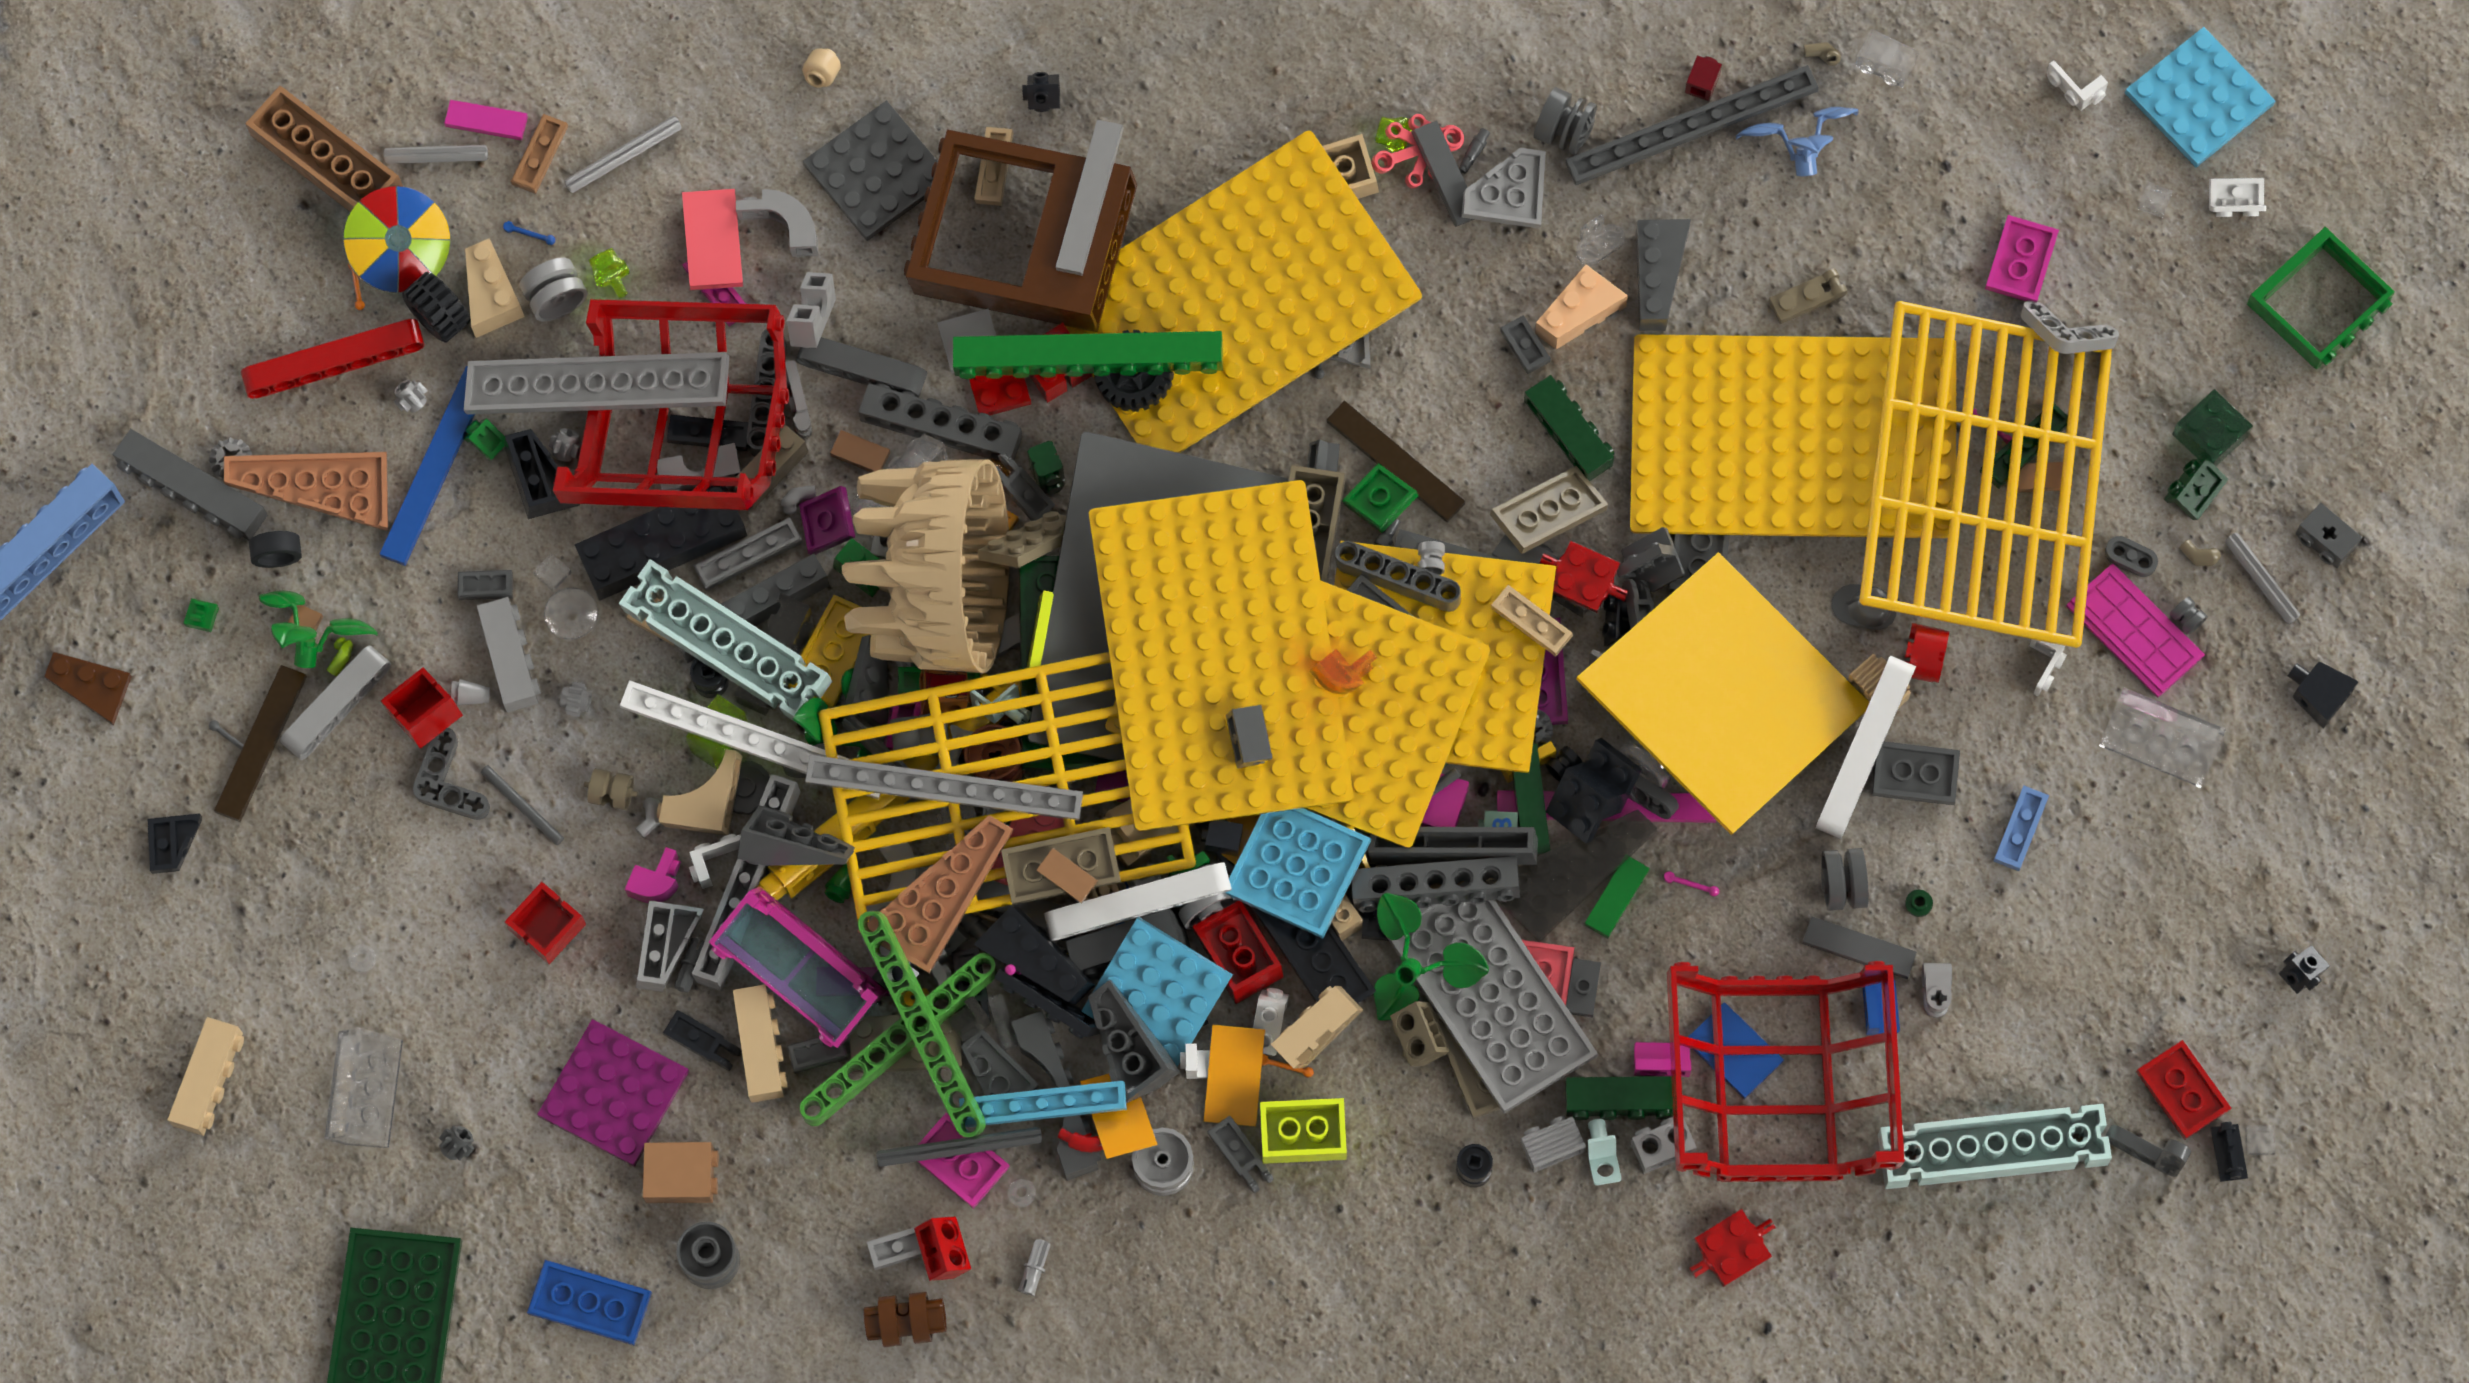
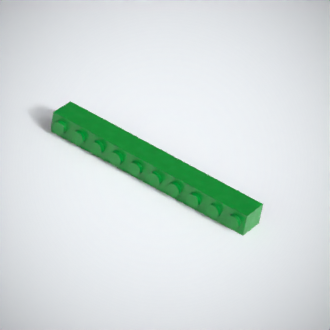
(1088, 354)

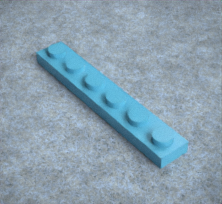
(1050, 1103)

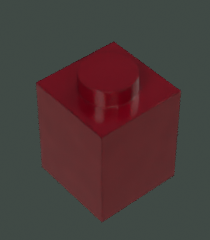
(1703, 77)

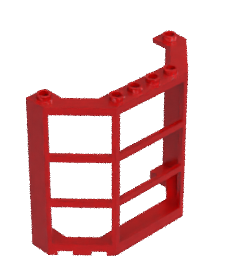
(579, 488)
(1875, 972)

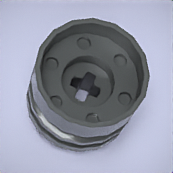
(1565, 121)

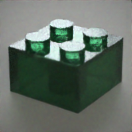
(2212, 428)

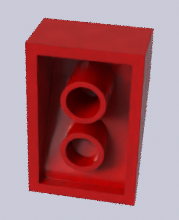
(1241, 949)

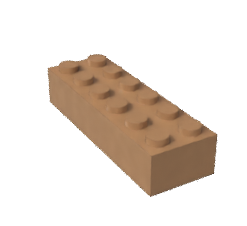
(318, 150)

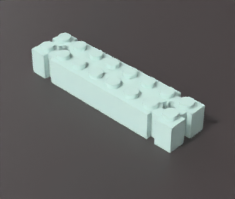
(723, 640)
(1999, 1146)

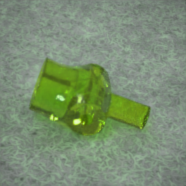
(1381, 138)
(609, 270)

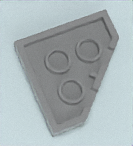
(1509, 191)

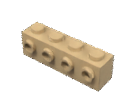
(758, 1043)
(206, 1076)

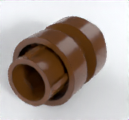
(897, 1320)

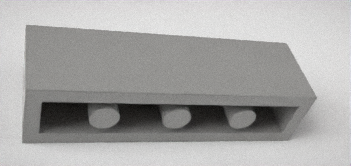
(508, 655)

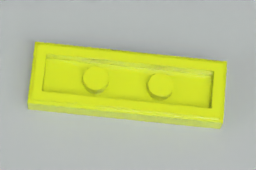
(1040, 629)

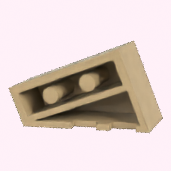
(1317, 1027)

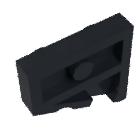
(170, 841)

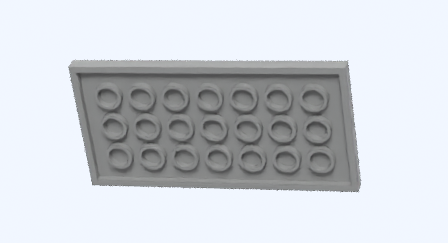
(1512, 1018)

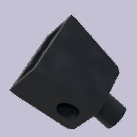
(2321, 690)

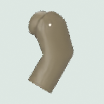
(1824, 51)
(2200, 557)

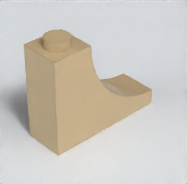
(709, 806)

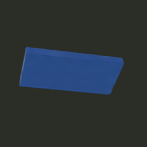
(589, 1302)

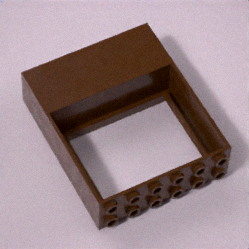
(1045, 291)

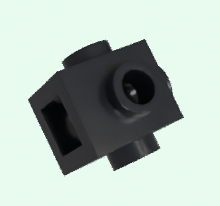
(1042, 92)
(2304, 969)

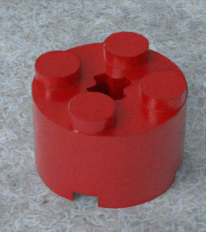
(1927, 651)

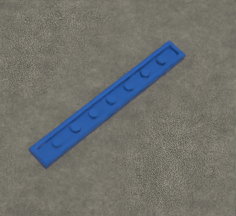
(429, 478)

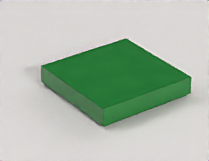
(1380, 498)

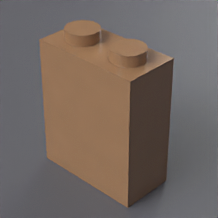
(680, 1172)

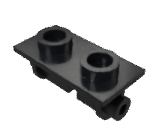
(1614, 626)
(2229, 1152)

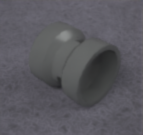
(2188, 615)

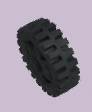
(1135, 390)

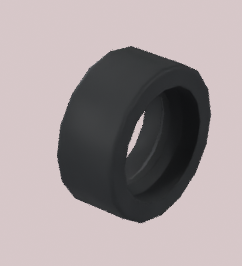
(275, 549)

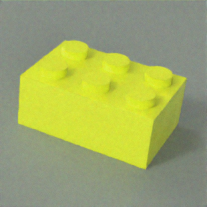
(1303, 1130)

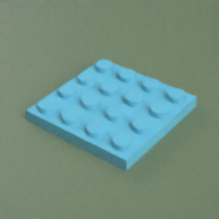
(2200, 97)
(1298, 867)
(1165, 985)

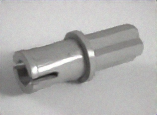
(1034, 1267)

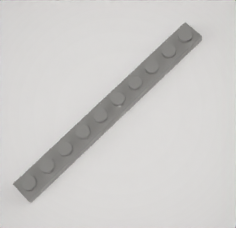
(944, 787)

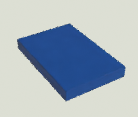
(1741, 1072)

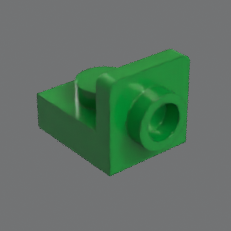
(485, 438)

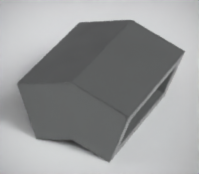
(1323, 455)

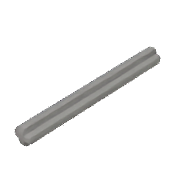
(622, 154)

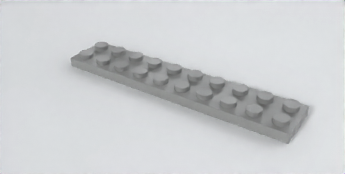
(596, 383)

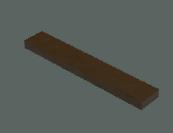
(1396, 460)
(260, 743)

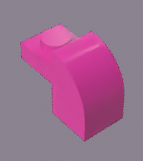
(655, 885)

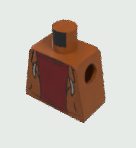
(948, 703)

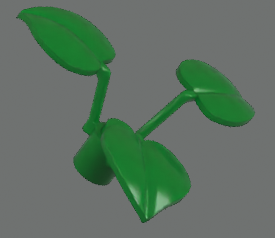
(304, 636)
(808, 718)
(1395, 991)

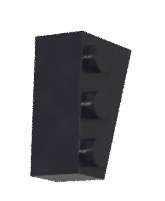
(533, 474)

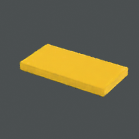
(833, 647)

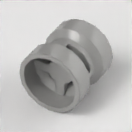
(1431, 556)

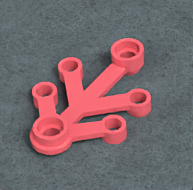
(1408, 153)

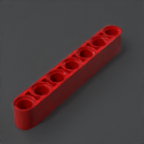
(332, 358)

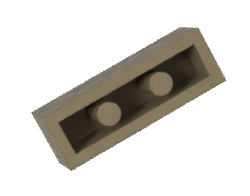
(791, 452)

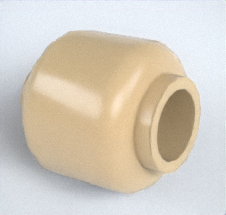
(821, 67)

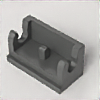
(1248, 736)

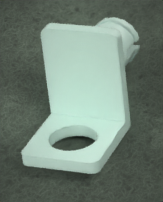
(1011, 693)
(1602, 1152)

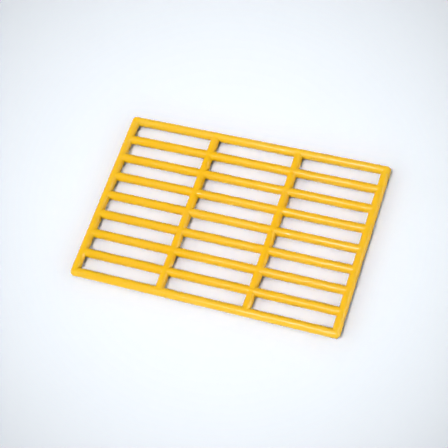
(1981, 521)
(942, 746)

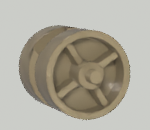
(611, 789)

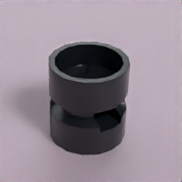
(707, 680)
(1474, 1165)

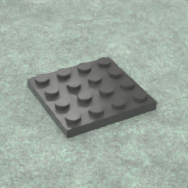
(874, 170)

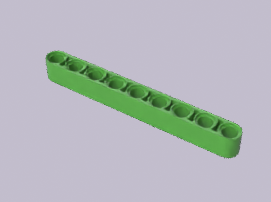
(910, 1015)
(894, 1052)

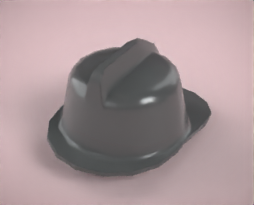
(1850, 610)

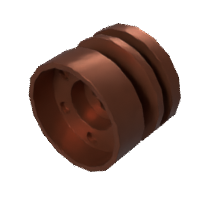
(993, 750)

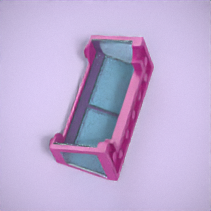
(798, 965)

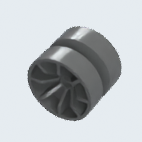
(708, 1255)

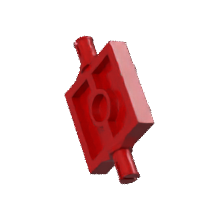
(1584, 576)
(1732, 1248)

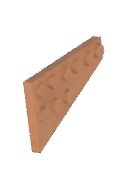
(331, 483)
(937, 900)

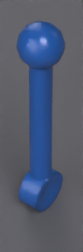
(509, 227)

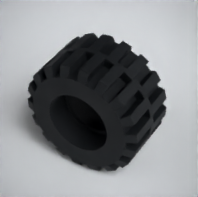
(436, 307)

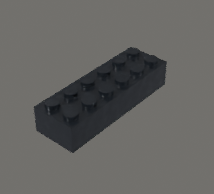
(663, 535)

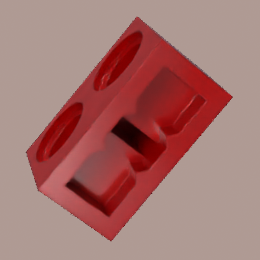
(942, 1248)

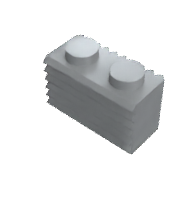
(1552, 1143)

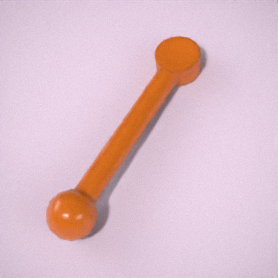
(359, 304)
(1307, 1072)

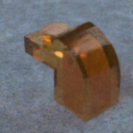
(1338, 676)

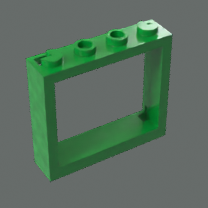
(2352, 264)

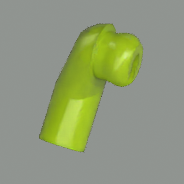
(341, 658)

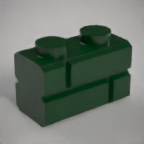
(1046, 467)

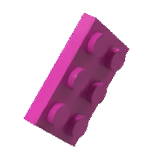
(2021, 259)
(967, 1174)

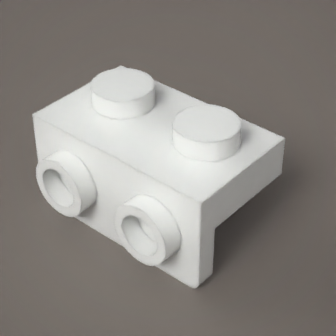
(2236, 195)

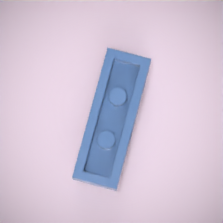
(2021, 828)

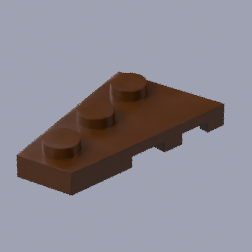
(90, 683)

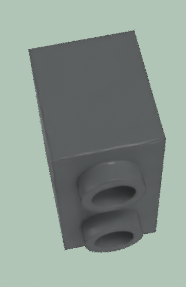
(2323, 523)

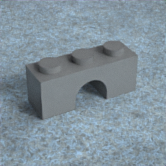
(809, 319)
(726, 466)

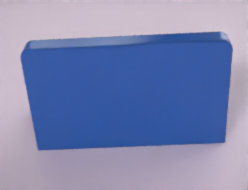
(1874, 1009)

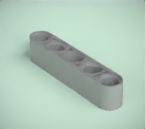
(335, 702)

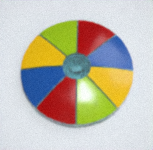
(395, 238)

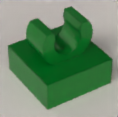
(201, 615)

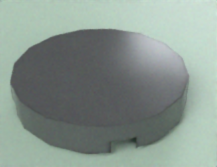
(750, 787)

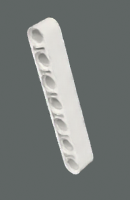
(1865, 747)
(1137, 901)

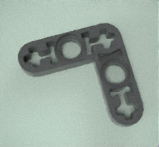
(436, 781)
(2167, 1160)

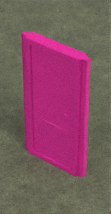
(2137, 631)

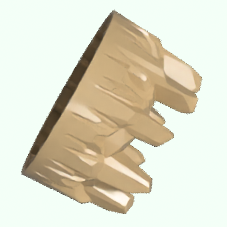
(943, 600)

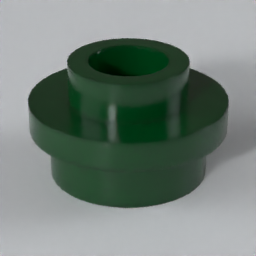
(1915, 910)

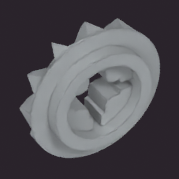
(218, 452)

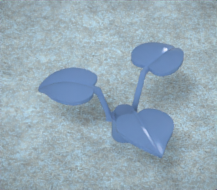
(1808, 147)

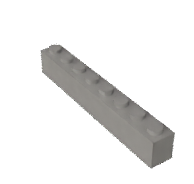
(710, 969)

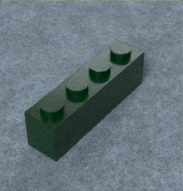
(1569, 428)
(1619, 1097)

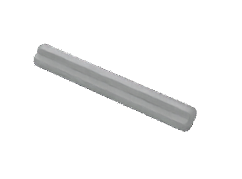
(435, 154)
(2262, 578)

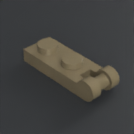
(1807, 296)

